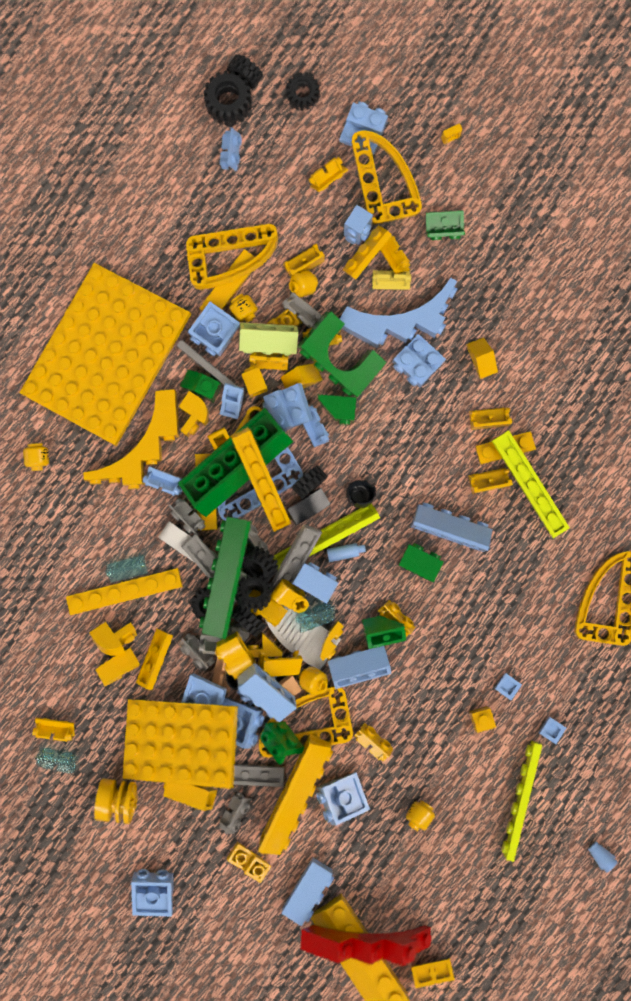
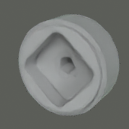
(240, 629)

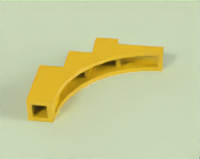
(131, 467)

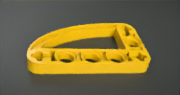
(374, 185)
(223, 245)
(621, 607)
(338, 723)

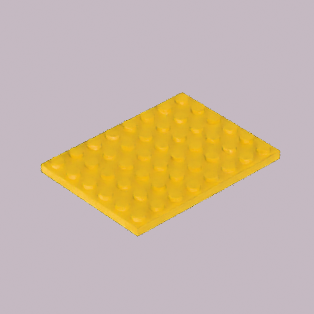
(105, 354)

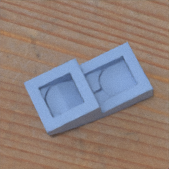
(232, 401)

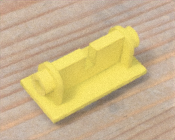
(389, 280)

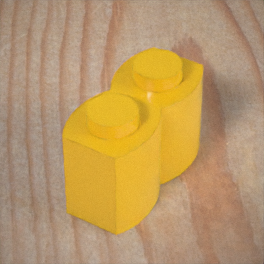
(234, 654)

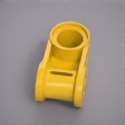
(290, 596)

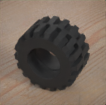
(223, 84)

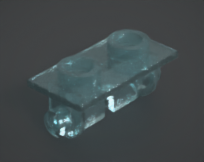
(126, 569)
(322, 615)
(48, 758)

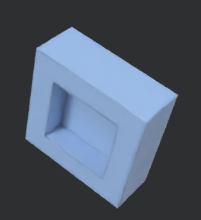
(508, 686)
(552, 730)

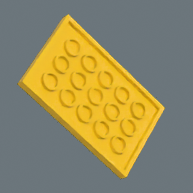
(180, 743)

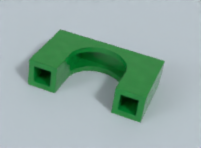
(316, 346)

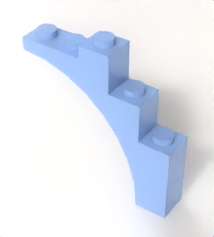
(401, 326)

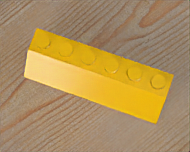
(294, 795)
(373, 981)

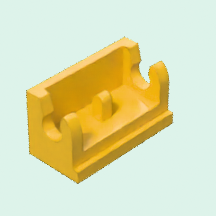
(305, 261)
(490, 418)
(489, 480)
(281, 666)
(432, 973)

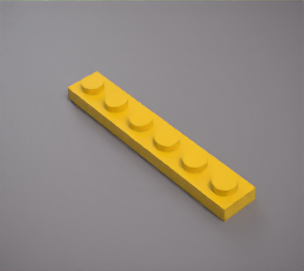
(260, 479)
(124, 591)

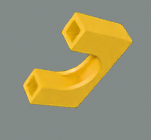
(191, 795)

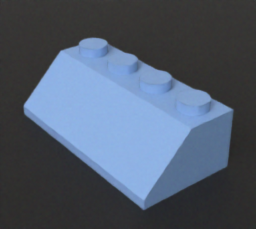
(452, 528)

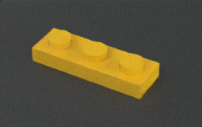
(367, 252)
(488, 453)
(154, 659)

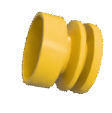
(117, 801)

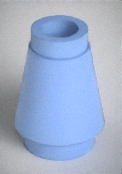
(603, 857)

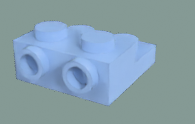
(363, 119)
(213, 329)
(418, 361)
(288, 406)
(203, 691)
(248, 721)
(342, 799)
(152, 893)

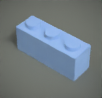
(359, 667)
(266, 692)
(308, 892)

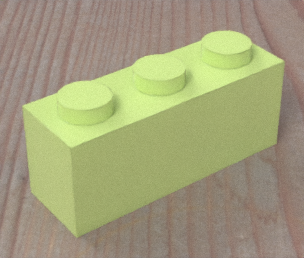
(268, 338)

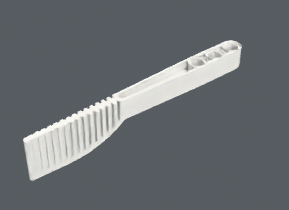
(287, 631)

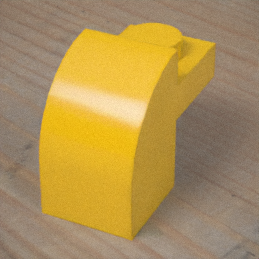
(198, 413)
(110, 642)

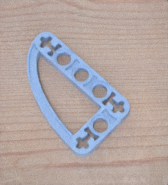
(251, 495)

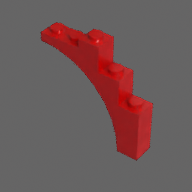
(365, 947)

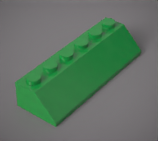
(223, 470)
(225, 578)

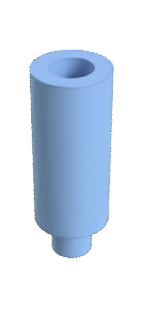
(345, 552)

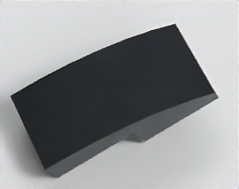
(308, 507)

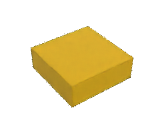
(451, 134)

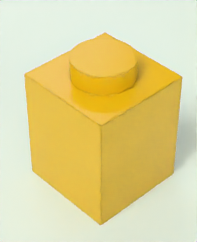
(254, 381)
(482, 719)

